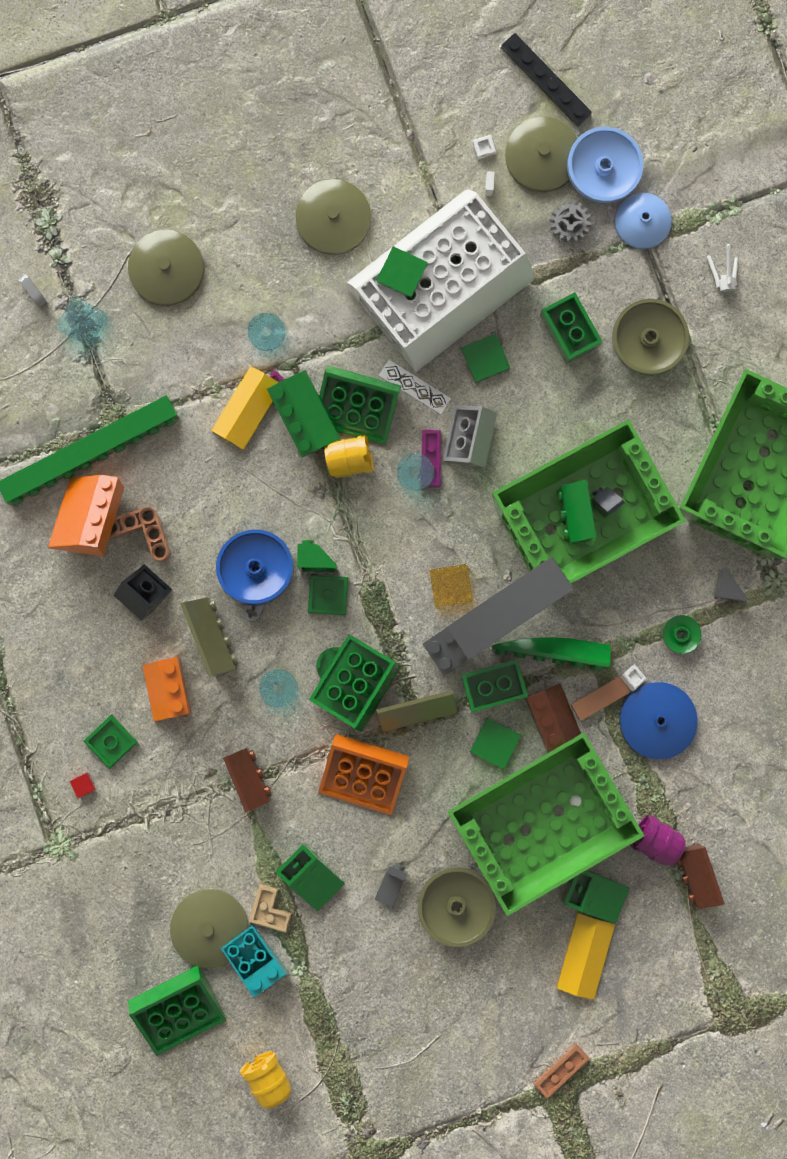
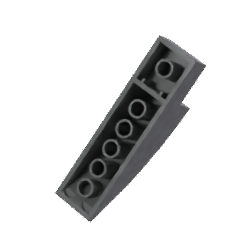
(498, 616)

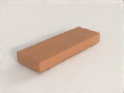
(600, 698)
(561, 1071)

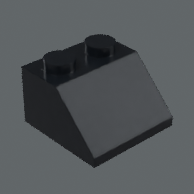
(142, 592)

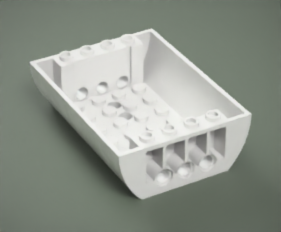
(458, 293)

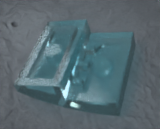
(81, 321)

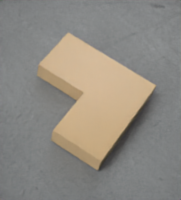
(264, 913)

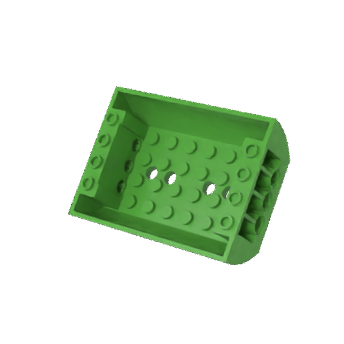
(735, 458)
(609, 460)
(556, 845)

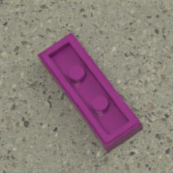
(432, 449)

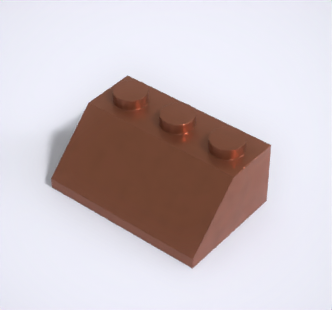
(553, 717)
(247, 779)
(700, 877)

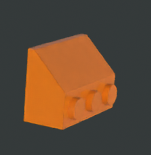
(167, 689)

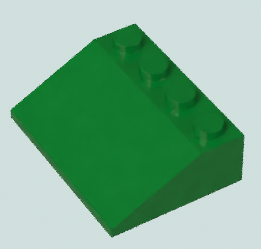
(359, 403)
(355, 683)
(176, 1010)

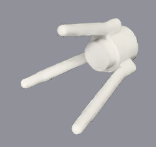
(727, 281)

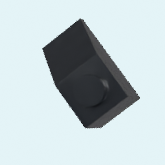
(606, 501)

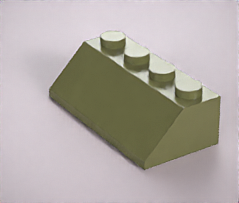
(417, 711)

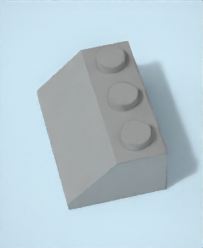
(470, 436)

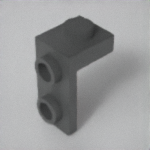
(391, 884)

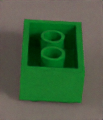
(570, 328)
(494, 685)

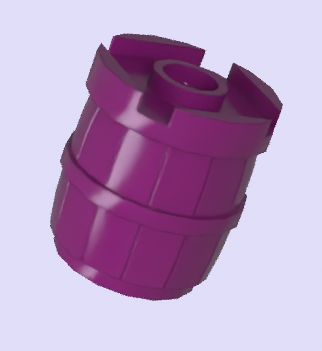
(659, 842)

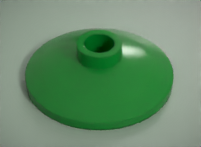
(691, 632)

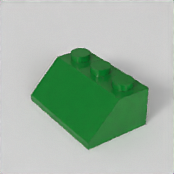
(576, 512)
(313, 558)

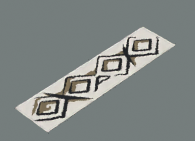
(415, 386)

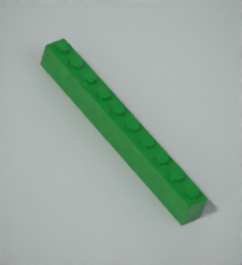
(88, 450)

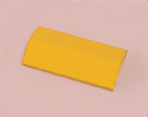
(245, 408)
(585, 956)

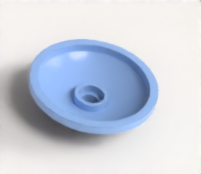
(638, 231)

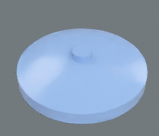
(605, 164)

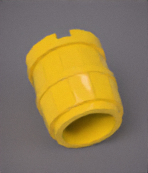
(349, 457)
(267, 1080)

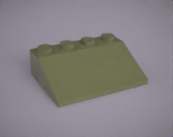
(209, 636)

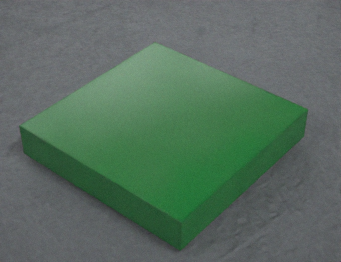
(402, 272)
(485, 358)
(328, 595)
(110, 741)
(495, 743)

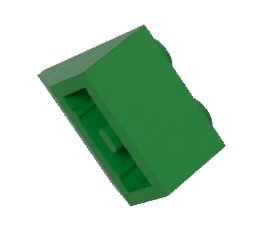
(310, 877)
(596, 896)

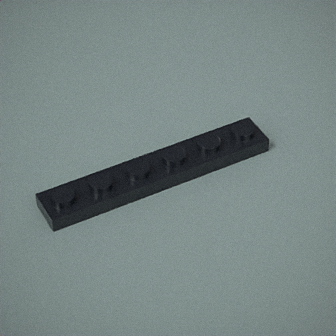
(546, 79)

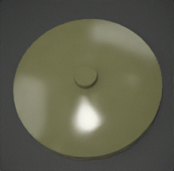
(539, 153)
(333, 216)
(166, 267)
(650, 337)
(456, 906)
(205, 925)

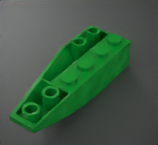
(559, 650)

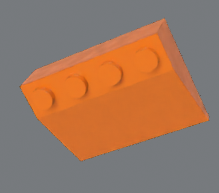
(87, 515)
(363, 774)

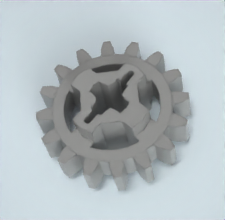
(562, 221)

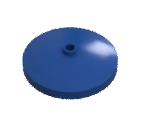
(249, 551)
(640, 722)

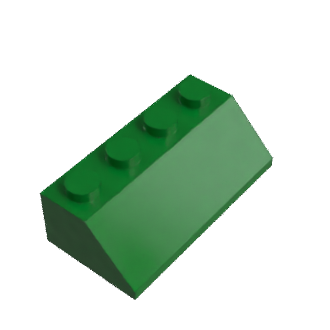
(303, 413)

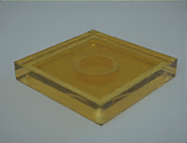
(451, 585)

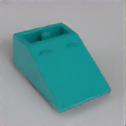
(254, 961)

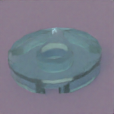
(269, 342)
(425, 476)
(278, 676)

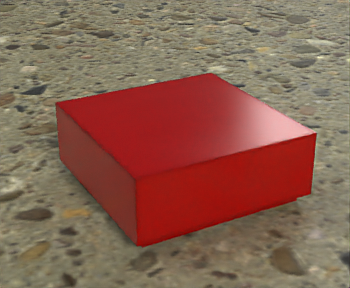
(82, 785)

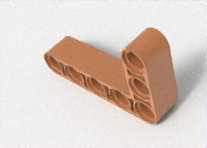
(148, 527)

